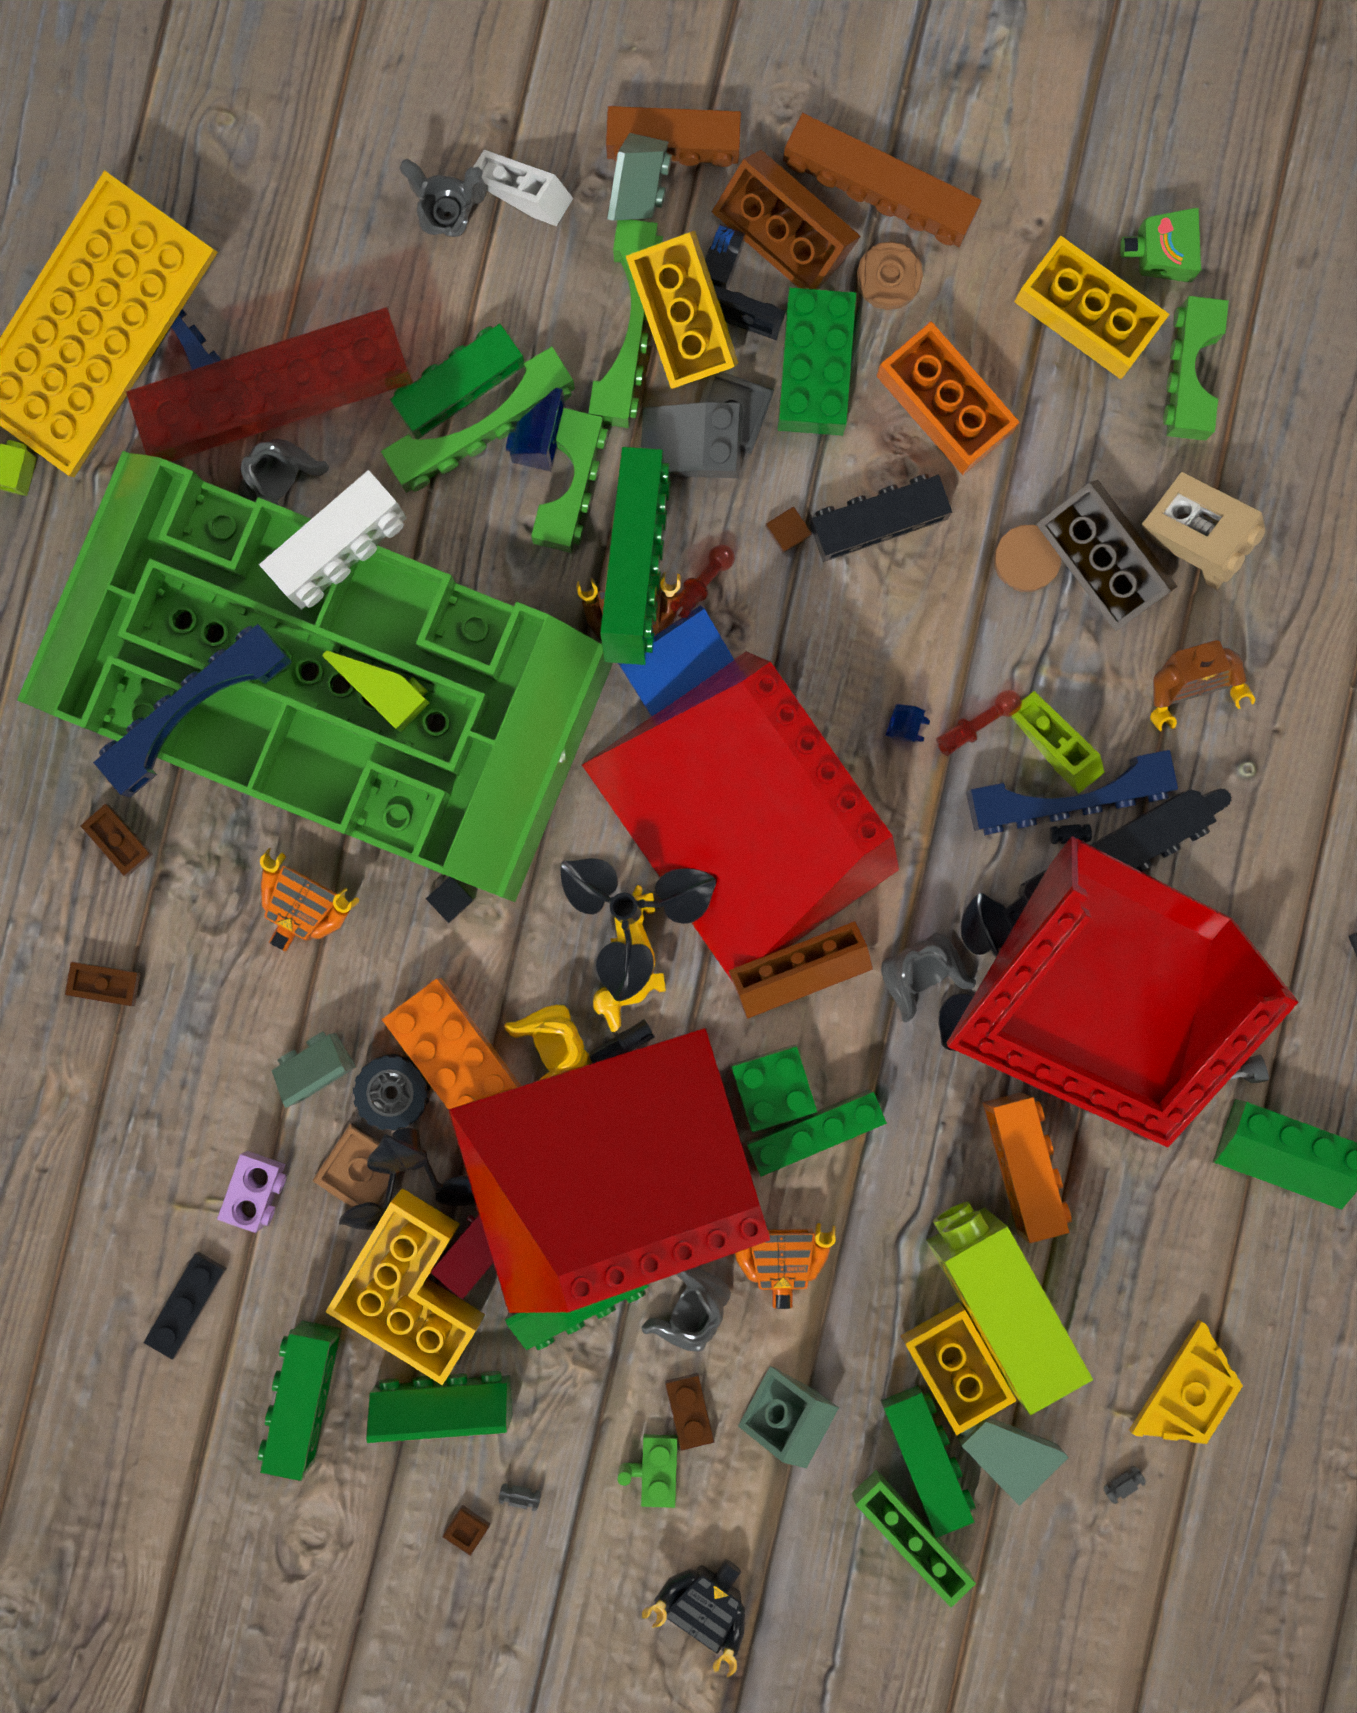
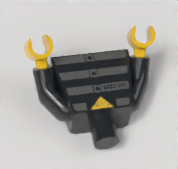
(705, 1608)

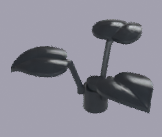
(981, 931)
(628, 967)
(403, 1153)

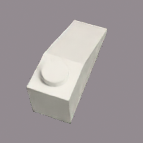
(524, 187)

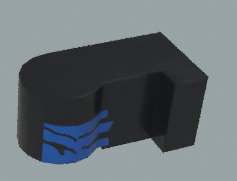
(724, 255)

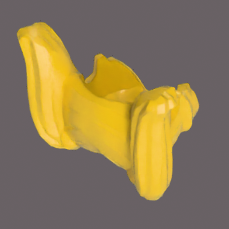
(554, 1038)

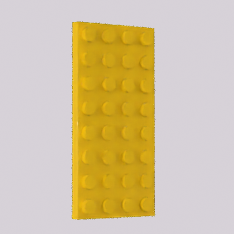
(94, 321)

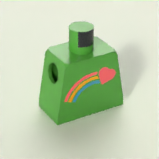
(1167, 246)

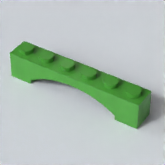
(614, 394)
(421, 459)

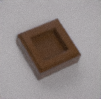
(788, 530)
(466, 1530)

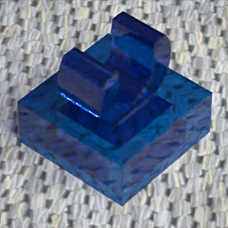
(906, 723)

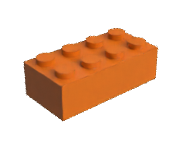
(947, 398)
(448, 1047)
(1027, 1167)

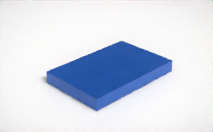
(680, 661)

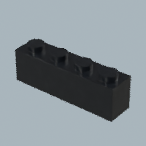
(880, 517)

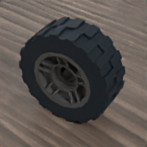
(372, 1089)

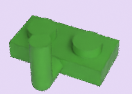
(656, 1470)

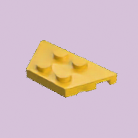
(1191, 1392)

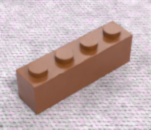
(691, 133)
(801, 969)

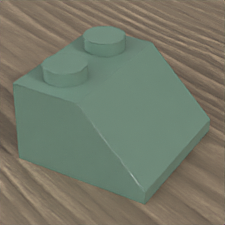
(639, 178)
(312, 1068)
(788, 1418)

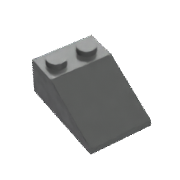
(696, 438)

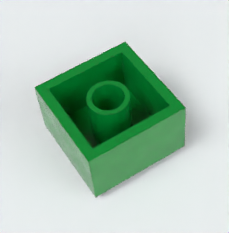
(773, 1088)

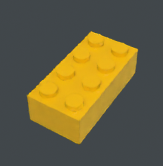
(1091, 307)
(682, 309)

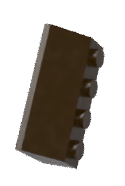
(1106, 554)

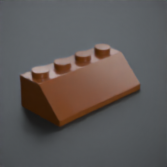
(785, 222)

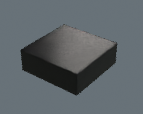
(449, 899)

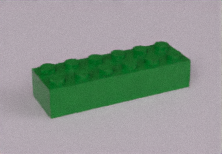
(635, 556)

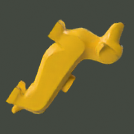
(603, 1000)

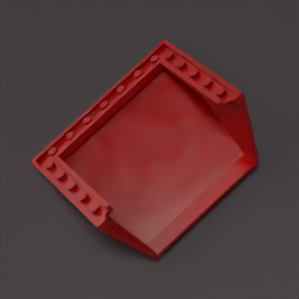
(757, 800)
(1122, 996)
(609, 1176)

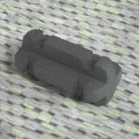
(1124, 1485)
(519, 1497)

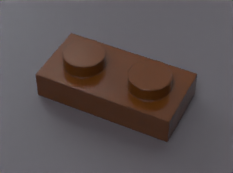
(116, 840)
(102, 983)
(689, 1411)

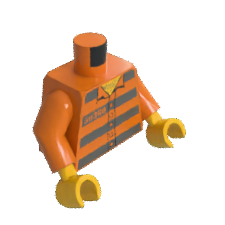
(299, 903)
(787, 1261)

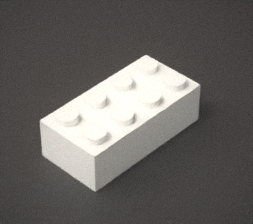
(334, 541)

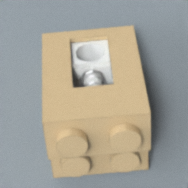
(1214, 549)

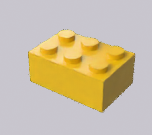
(958, 1368)

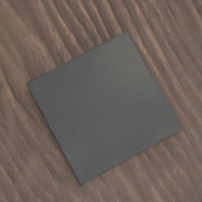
(752, 398)

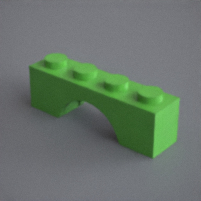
(1191, 408)
(559, 521)

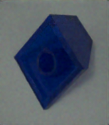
(536, 432)

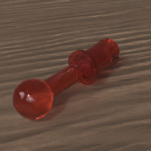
(695, 589)
(1006, 705)

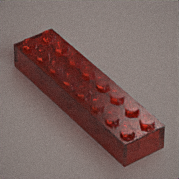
(270, 386)

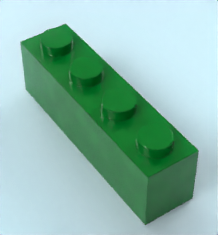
(457, 381)
(816, 1132)
(927, 1460)

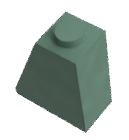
(1012, 1456)

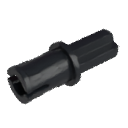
(623, 1042)

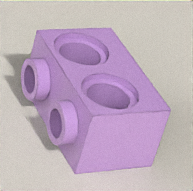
(244, 1187)

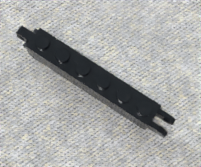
(1146, 837)

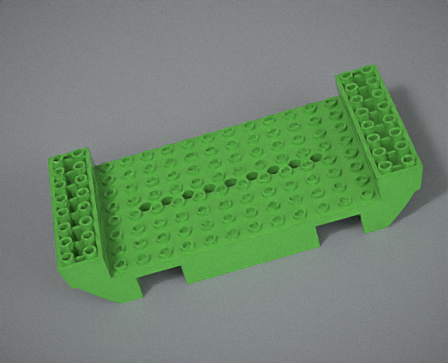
(499, 673)

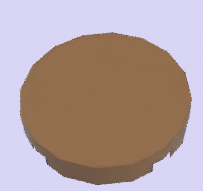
(889, 275)
(1026, 559)

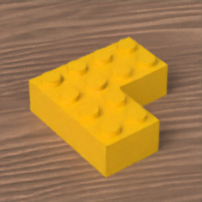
(394, 1300)

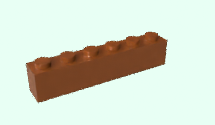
(880, 180)

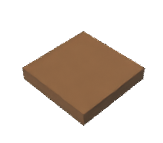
(347, 1173)

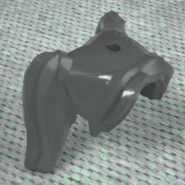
(443, 196)
(273, 469)
(920, 968)
(696, 1312)

